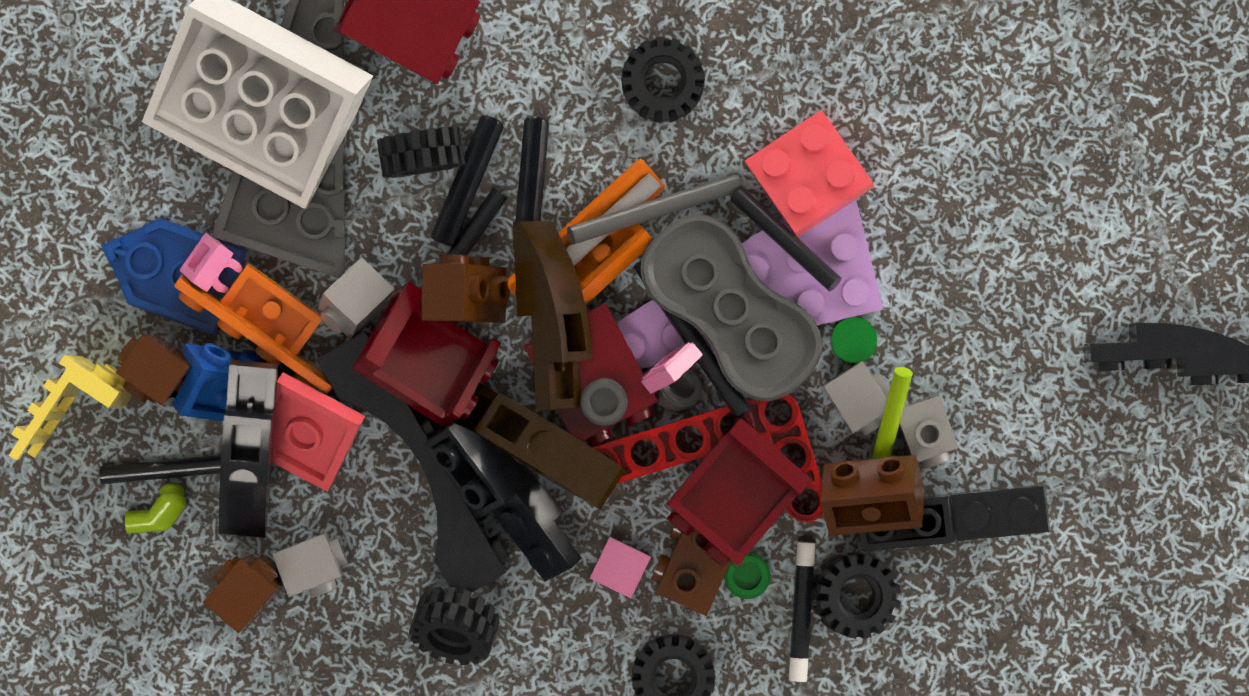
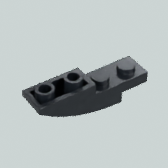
(1198, 352)
(247, 448)
(500, 484)
(970, 517)

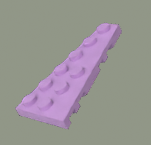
(836, 241)

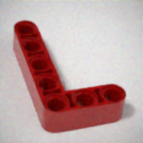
(709, 425)

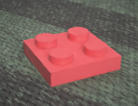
(809, 173)
(311, 432)

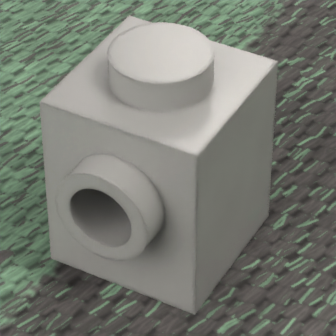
(355, 299)
(858, 397)
(927, 431)
(311, 565)

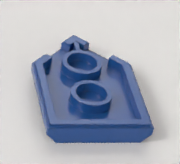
(149, 267)

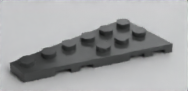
(273, 224)

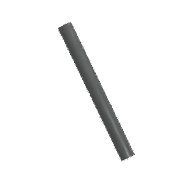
(653, 209)

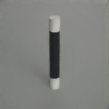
(802, 611)

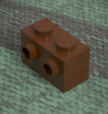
(464, 290)
(152, 369)
(872, 495)
(688, 574)
(244, 590)

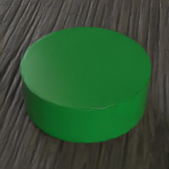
(853, 340)
(749, 578)

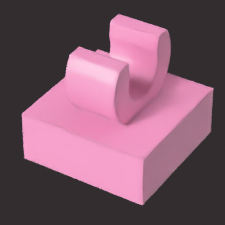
(207, 263)

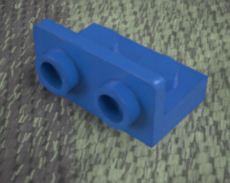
(206, 384)

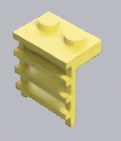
(81, 374)

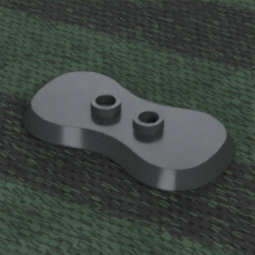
(756, 334)

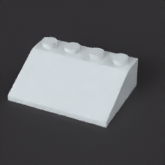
(256, 98)

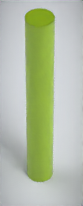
(892, 413)

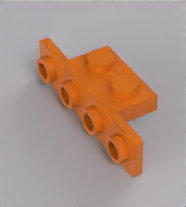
(617, 248)
(266, 316)

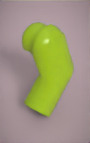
(162, 513)

